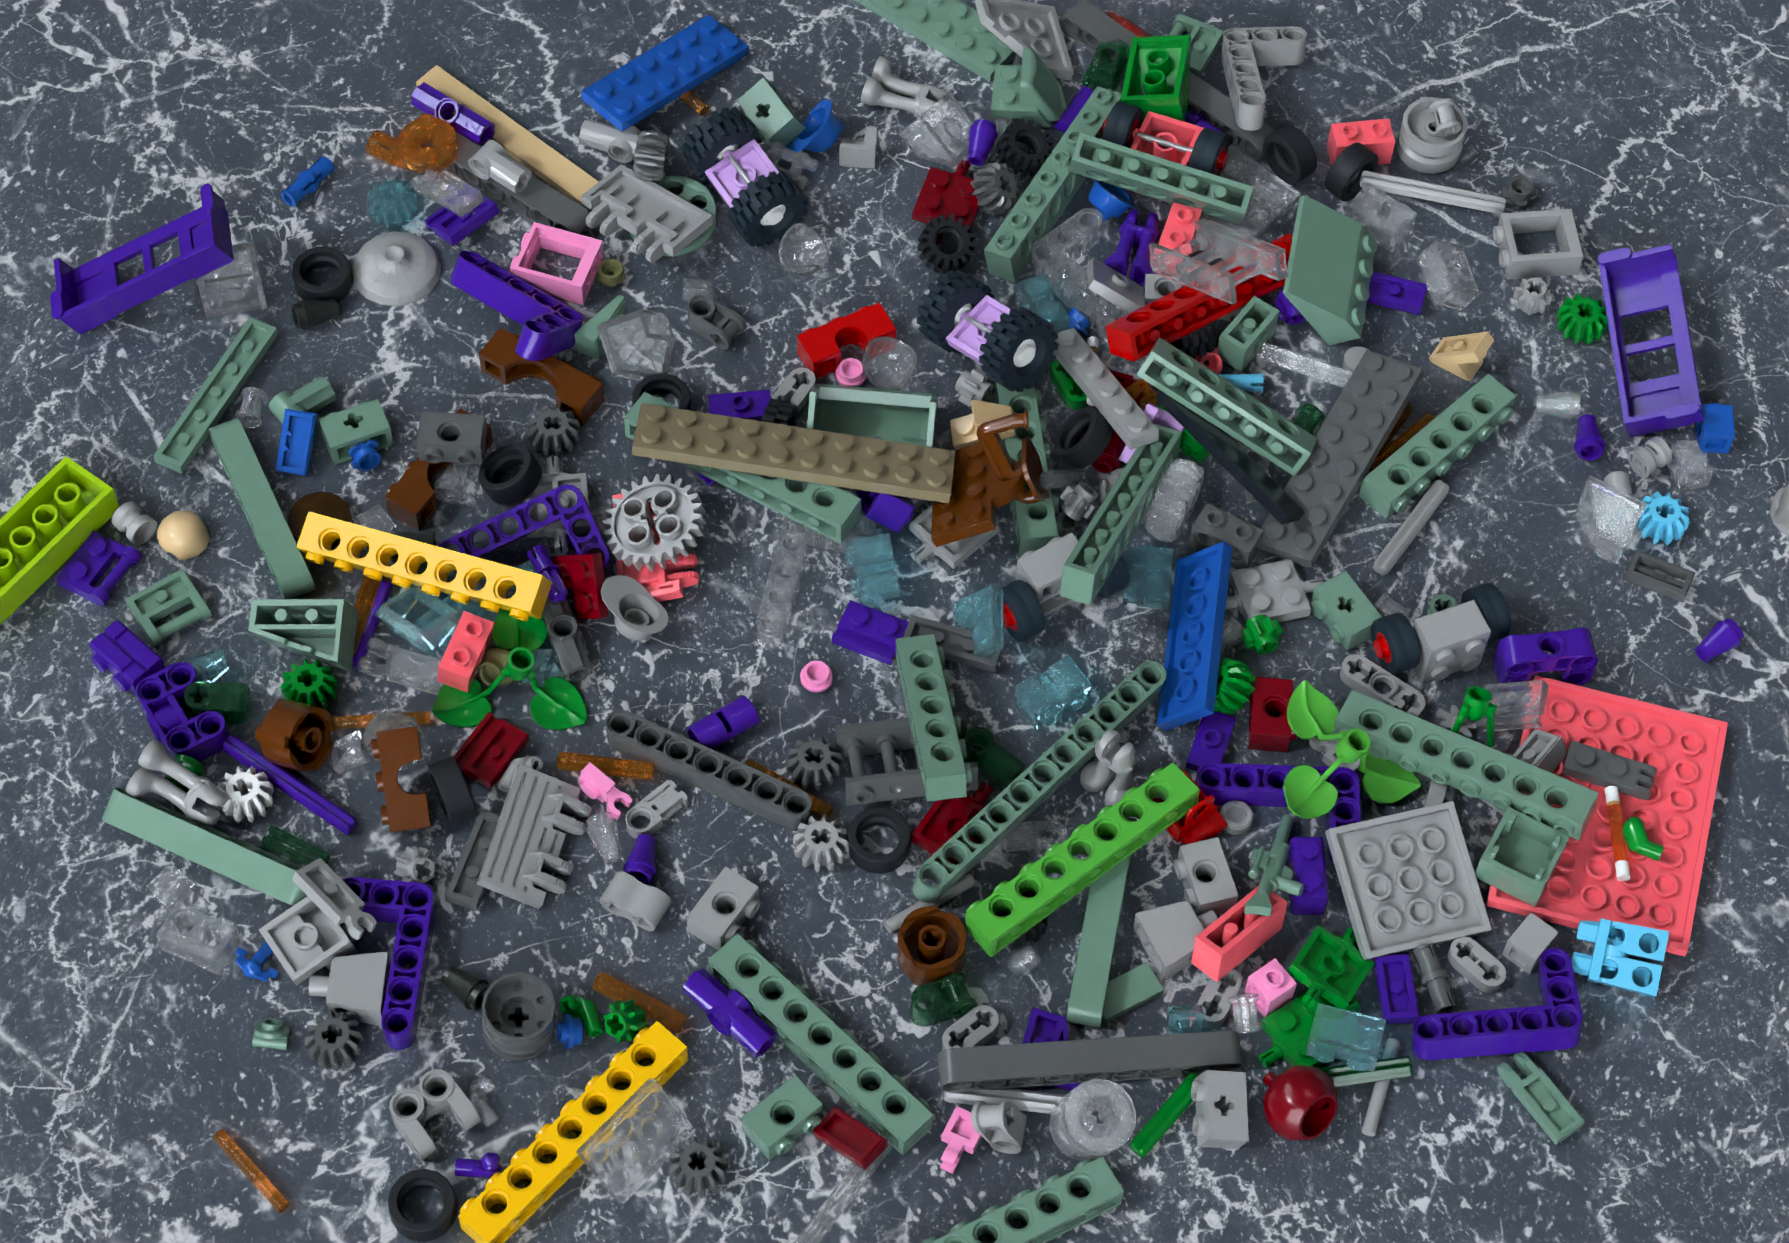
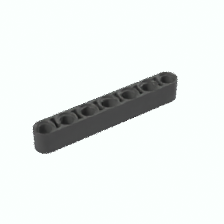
(536, 202)
(701, 757)

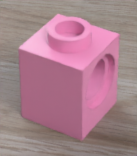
(1273, 987)

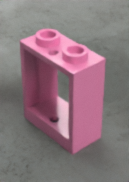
(564, 242)

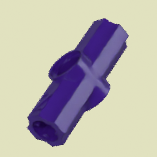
(465, 120)
(729, 1012)

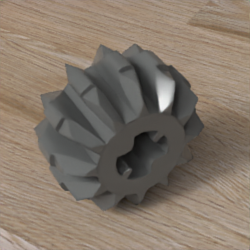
(651, 155)
(995, 188)
(553, 431)
(814, 763)
(320, 1040)
(697, 1179)

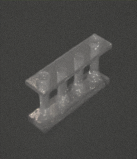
(1223, 243)

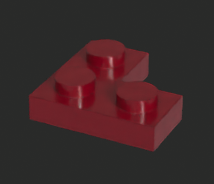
(586, 577)

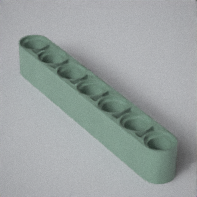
(261, 509)
(204, 845)
(1097, 945)

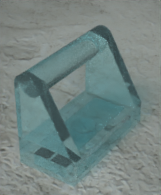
(430, 637)

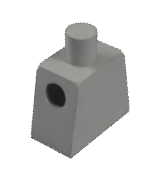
(1170, 935)
(355, 986)

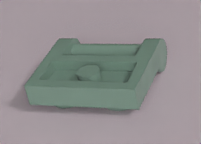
(1204, 41)
(163, 599)

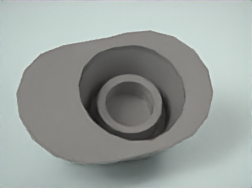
(634, 608)

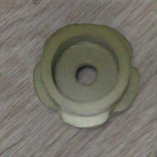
(607, 267)

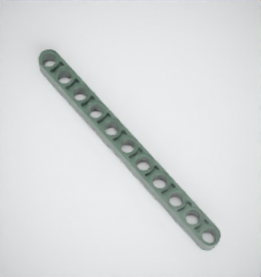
(1031, 789)

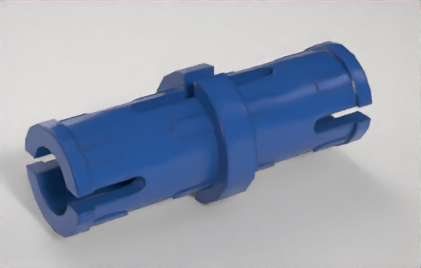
(307, 181)

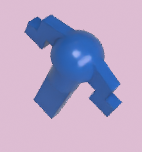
(252, 967)

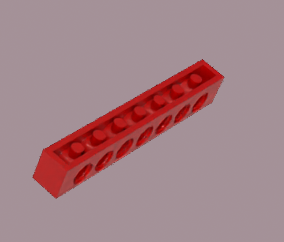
(1183, 313)

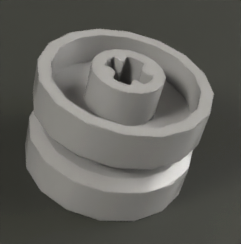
(1420, 145)

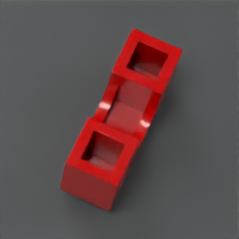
(820, 345)

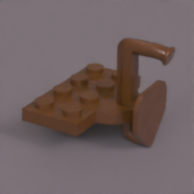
(986, 480)

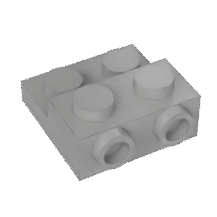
(306, 940)

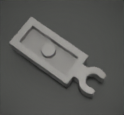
(334, 897)

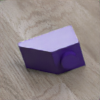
(886, 509)

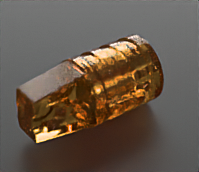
(391, 157)

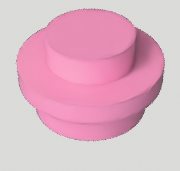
(850, 373)
(816, 676)

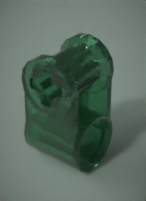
(1104, 70)
(227, 698)
(948, 1000)

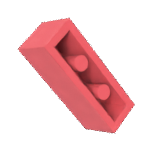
(1236, 936)

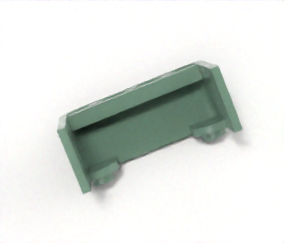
(874, 412)

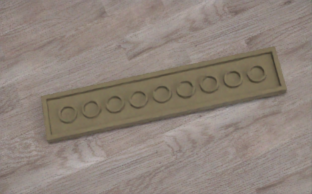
(794, 453)

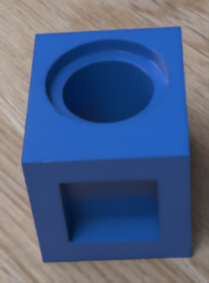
(1717, 429)

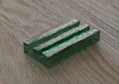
(297, 843)

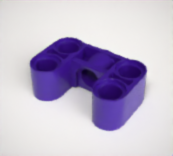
(1523, 656)
(169, 720)

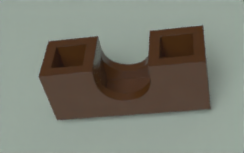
(402, 808)

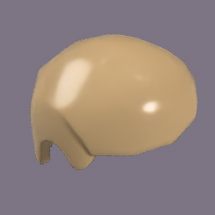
(183, 534)

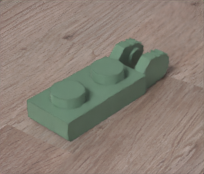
(1541, 1098)

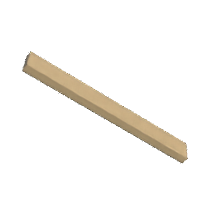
(517, 140)

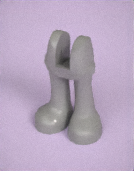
(880, 86)
(1112, 768)
(147, 780)

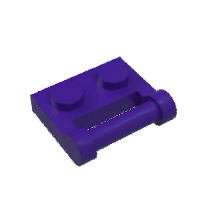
(92, 562)

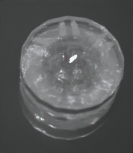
(1076, 1128)

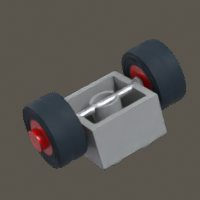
(1038, 587)
(1445, 639)

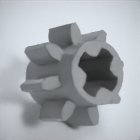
(1532, 295)
(973, 386)
(1079, 501)
(415, 865)

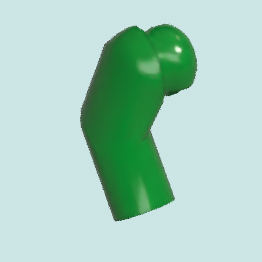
(1637, 839)
(585, 1010)

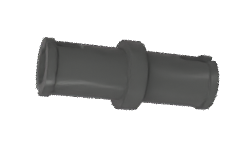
(1434, 978)

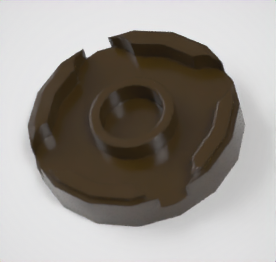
(320, 503)

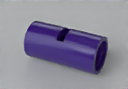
(724, 723)

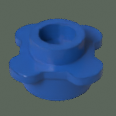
(1078, 321)
(365, 455)

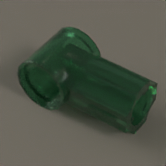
(993, 759)

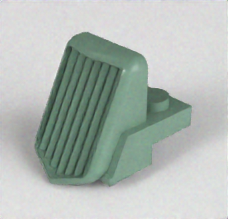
(1027, 91)

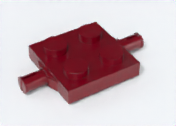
(945, 195)
(947, 818)

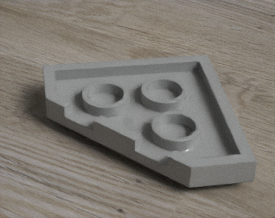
(1028, 26)

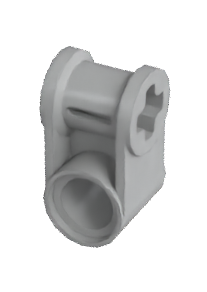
(1000, 1125)

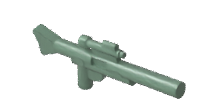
(1275, 873)

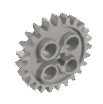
(627, 529)

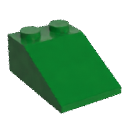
(1159, 75)

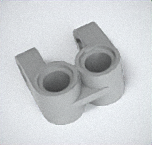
(427, 1106)

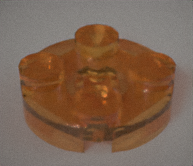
(422, 130)

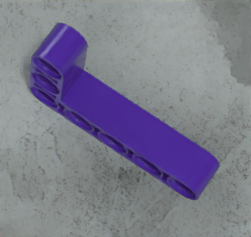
(545, 320)
(528, 525)
(1260, 792)
(405, 948)
(1512, 1023)

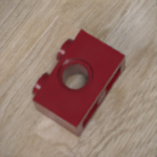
(1265, 731)

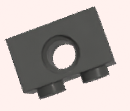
(465, 429)

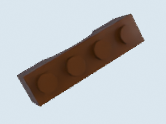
(573, 388)
(412, 496)

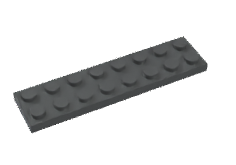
(1342, 455)

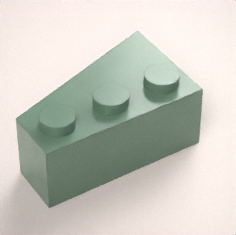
(308, 627)

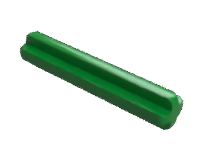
(1163, 1118)

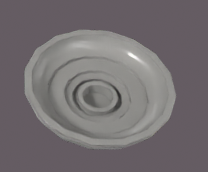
(396, 269)

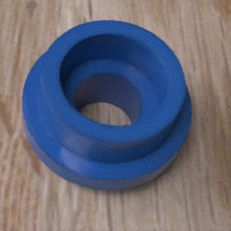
(570, 1031)

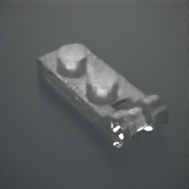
(448, 191)
(401, 666)

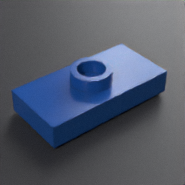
(296, 442)

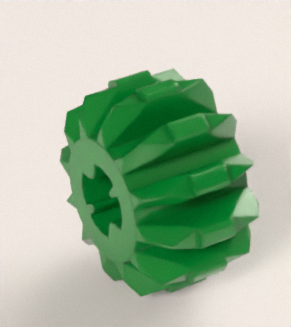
(1582, 319)
(310, 684)
(1233, 686)

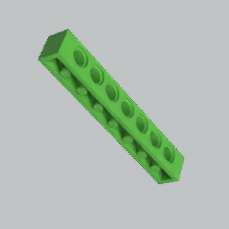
(997, 932)

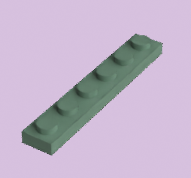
(215, 395)

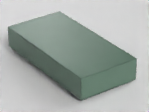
(1130, 991)

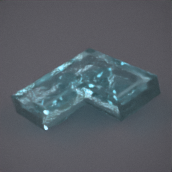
(984, 616)

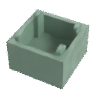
(1521, 856)

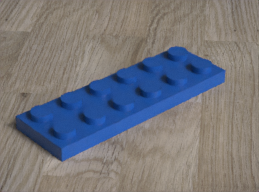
(664, 73)
(1194, 636)

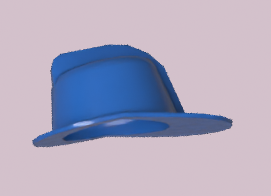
(820, 131)
(1110, 199)

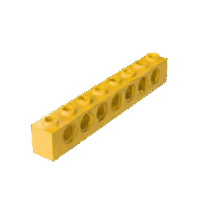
(322, 531)
(486, 1227)

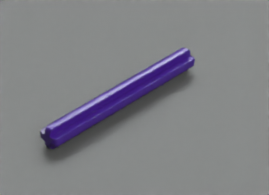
(291, 785)

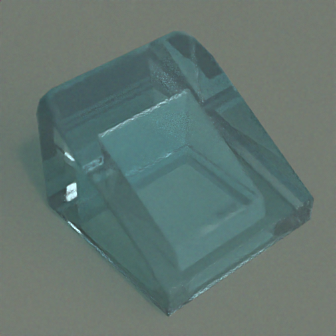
(209, 665)
(542, 665)

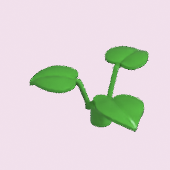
(1305, 790)

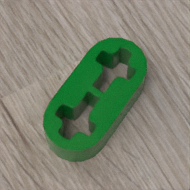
(1065, 387)

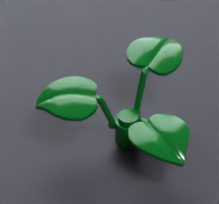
(554, 706)

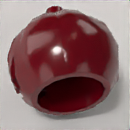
(1298, 1102)

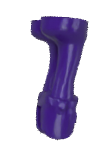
(1130, 235)

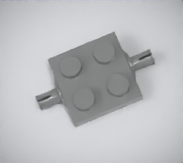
(568, 500)
(951, 553)
(1271, 591)

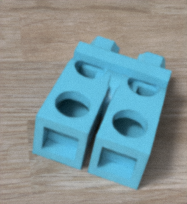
(1610, 955)

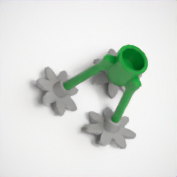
(1474, 707)

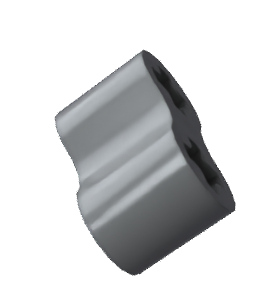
(635, 901)

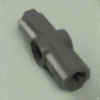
(568, 648)

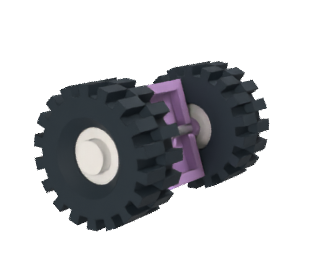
(759, 197)
(1007, 342)

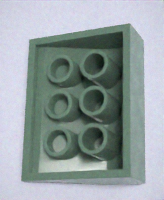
(1330, 271)

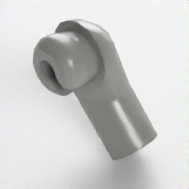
(530, 761)

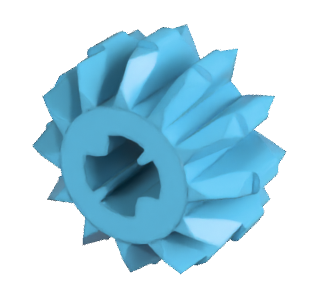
(1664, 518)

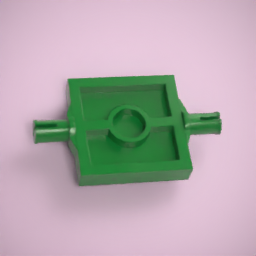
(1330, 967)
(1290, 1032)

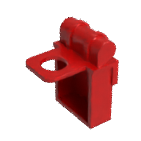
(1199, 823)

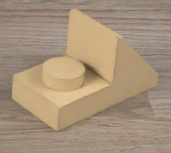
(1462, 353)
(965, 427)

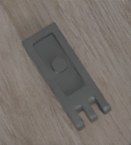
(1609, 770)

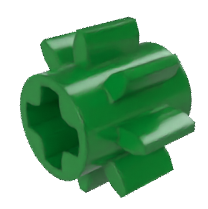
(1262, 634)
(624, 1020)

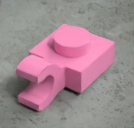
(598, 785)
(959, 1136)

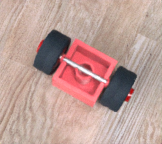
(1167, 138)

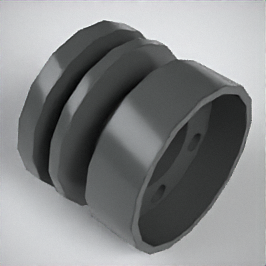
(518, 998)

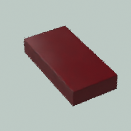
(850, 1138)

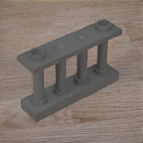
(885, 738)

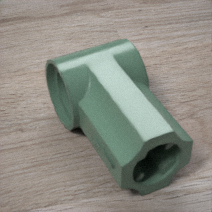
(307, 398)

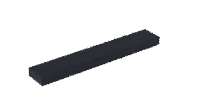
(1235, 461)

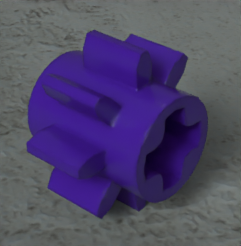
(1287, 310)

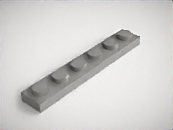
(1104, 390)

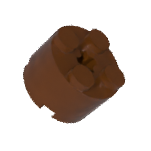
(296, 735)
(931, 945)

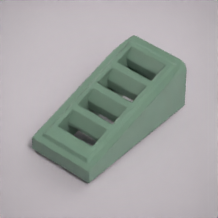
(588, 338)

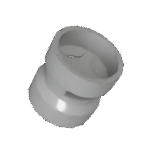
(1647, 458)
(130, 519)

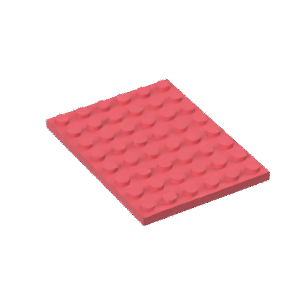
(1677, 815)

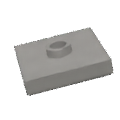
(1114, 286)

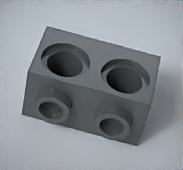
(1217, 526)

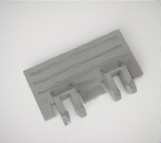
(646, 210)
(526, 839)

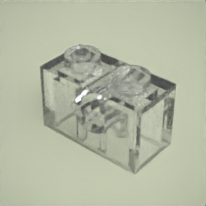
(1382, 217)
(1448, 284)

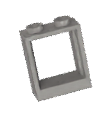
(1544, 264)

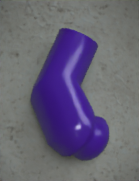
(481, 1168)

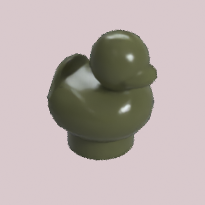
(492, 665)

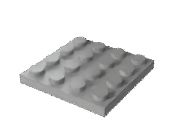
(1407, 880)

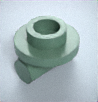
(271, 1034)

